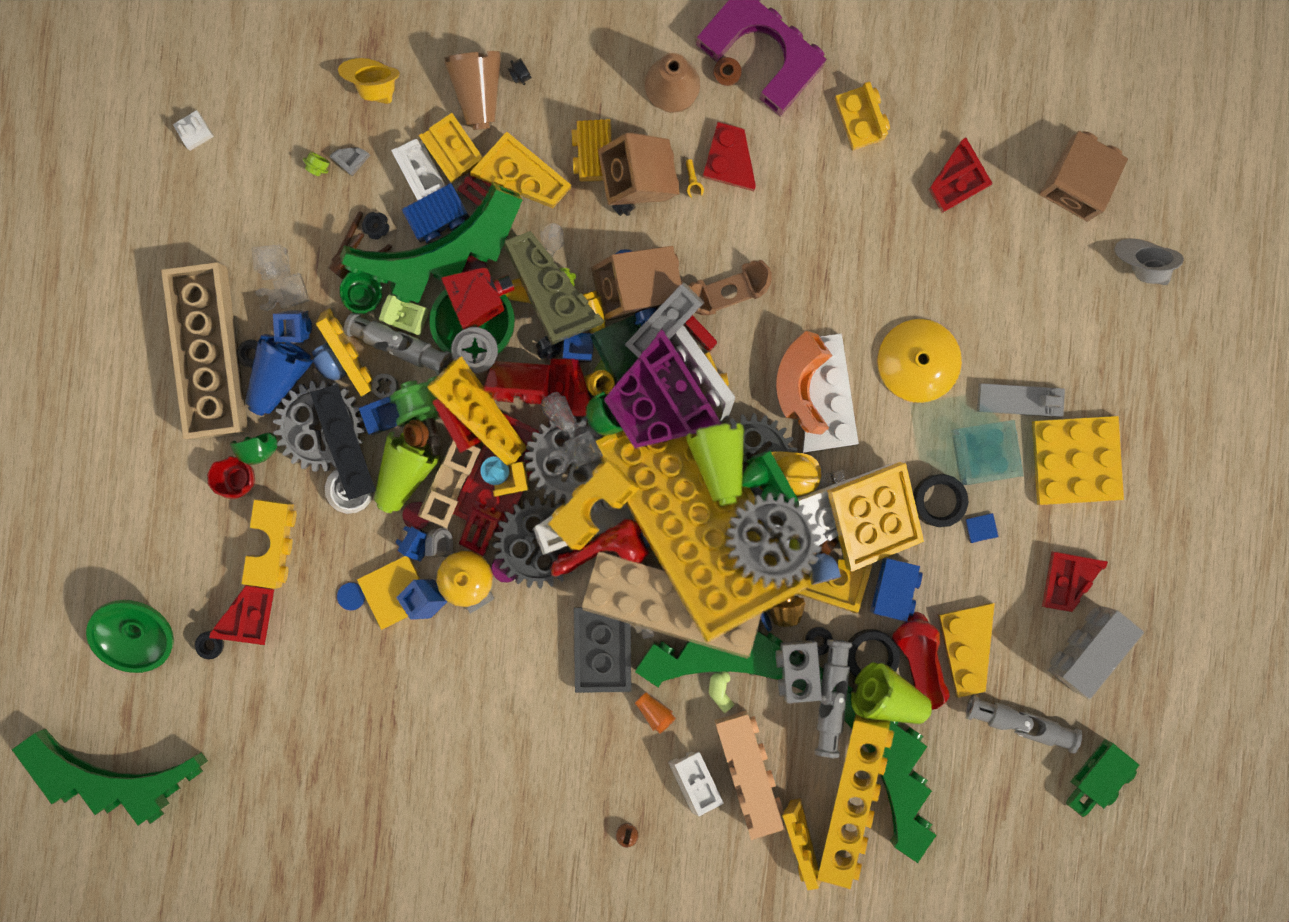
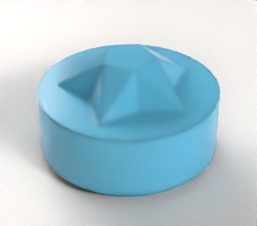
(494, 471)

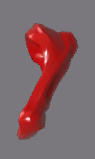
(622, 538)
(920, 644)

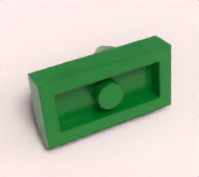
(766, 473)

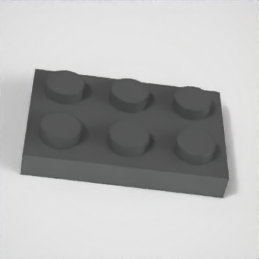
(601, 653)

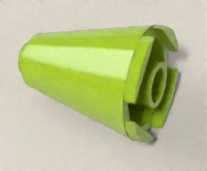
(720, 460)
(401, 472)
(888, 696)

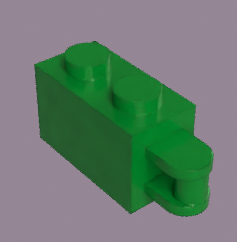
(1101, 778)

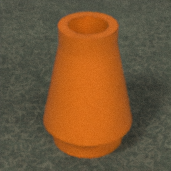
(655, 713)

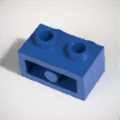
(896, 589)

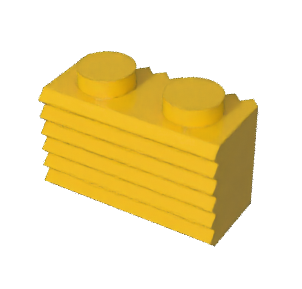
(589, 138)

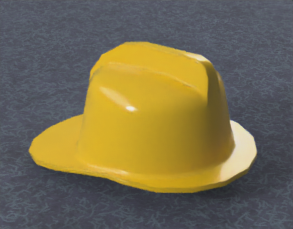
(371, 78)
(800, 471)

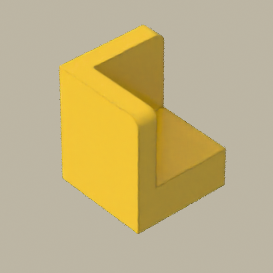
(516, 481)

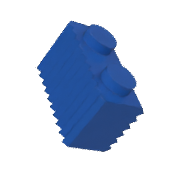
(435, 214)

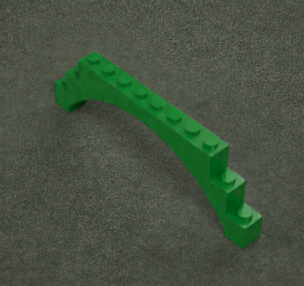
(904, 790)

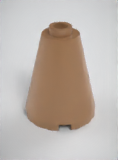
(672, 83)
(476, 85)

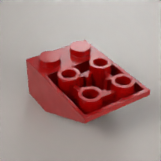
(518, 380)

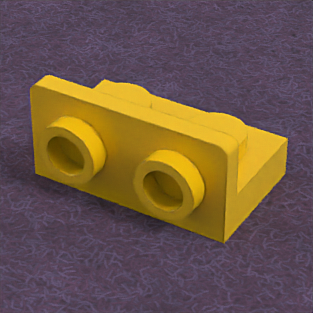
(862, 116)

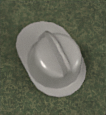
(1149, 261)

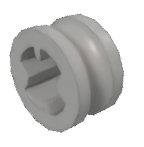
(376, 385)

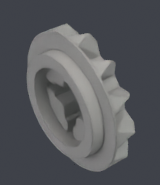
(485, 341)

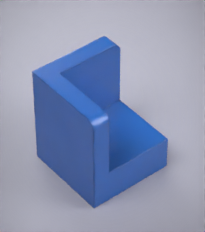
(579, 348)
(379, 416)
(421, 599)

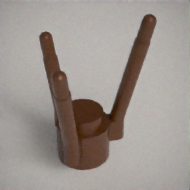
(336, 266)

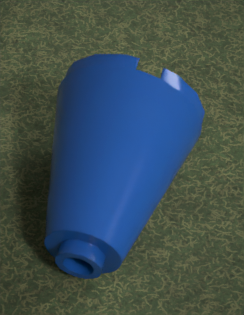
(274, 373)

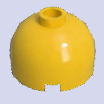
(464, 578)

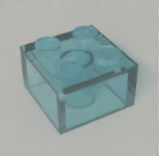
(987, 452)

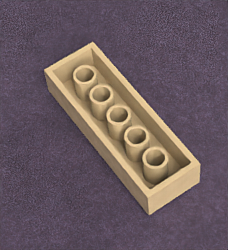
(204, 351)
(649, 600)

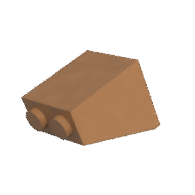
(638, 170)
(1084, 176)
(636, 281)

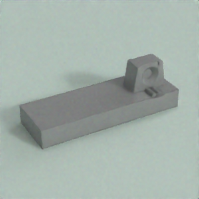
(669, 317)
(1020, 400)

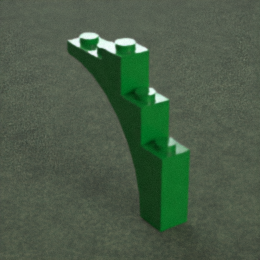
(410, 269)
(64, 776)

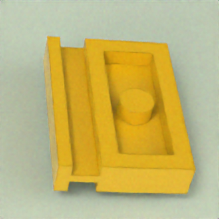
(451, 147)

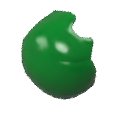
(360, 292)
(601, 417)
(256, 449)

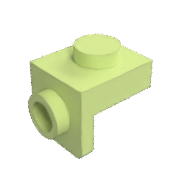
(404, 315)

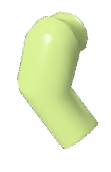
(717, 690)

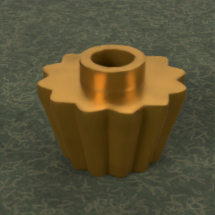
(788, 612)

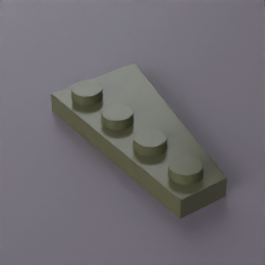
(553, 297)

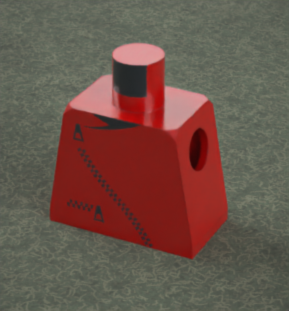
(476, 295)

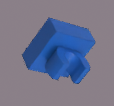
(413, 544)

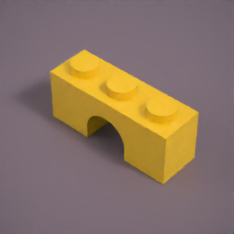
(275, 520)
(574, 521)

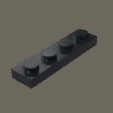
(342, 441)

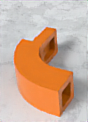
(794, 379)

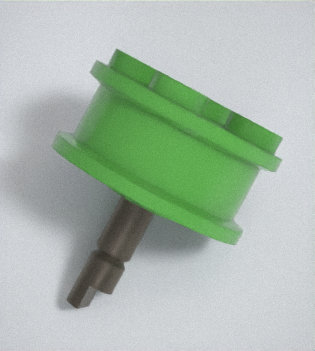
(416, 402)

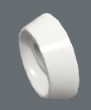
(337, 497)

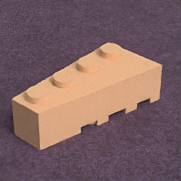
(749, 774)

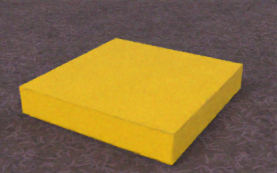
(384, 586)

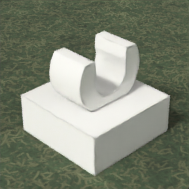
(193, 130)

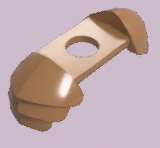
(750, 284)

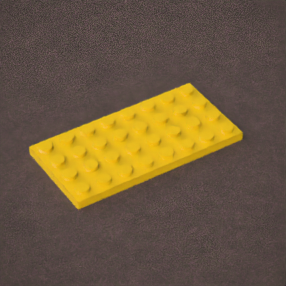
(690, 534)

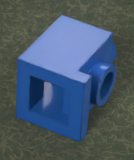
(297, 326)

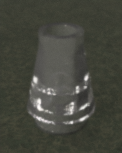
(558, 411)

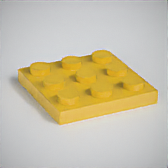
(1077, 460)
(875, 516)

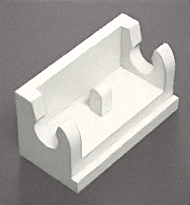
(418, 168)
(696, 783)

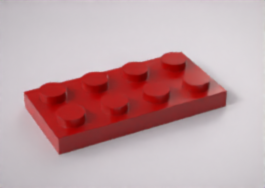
(479, 490)

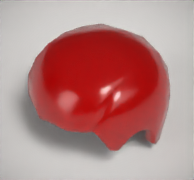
(231, 478)

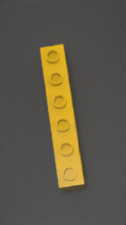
(833, 867)

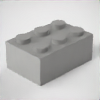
(1095, 651)

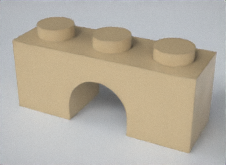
(447, 483)

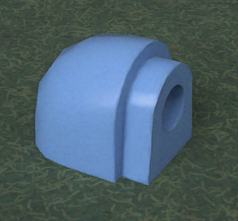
(328, 363)
(824, 569)

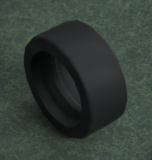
(961, 498)
(872, 634)

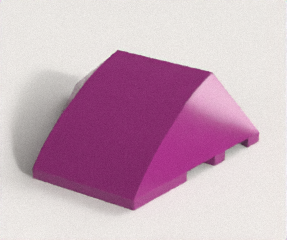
(659, 397)

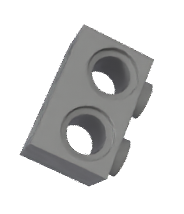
(806, 670)

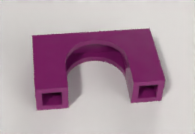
(801, 59)

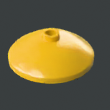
(900, 365)

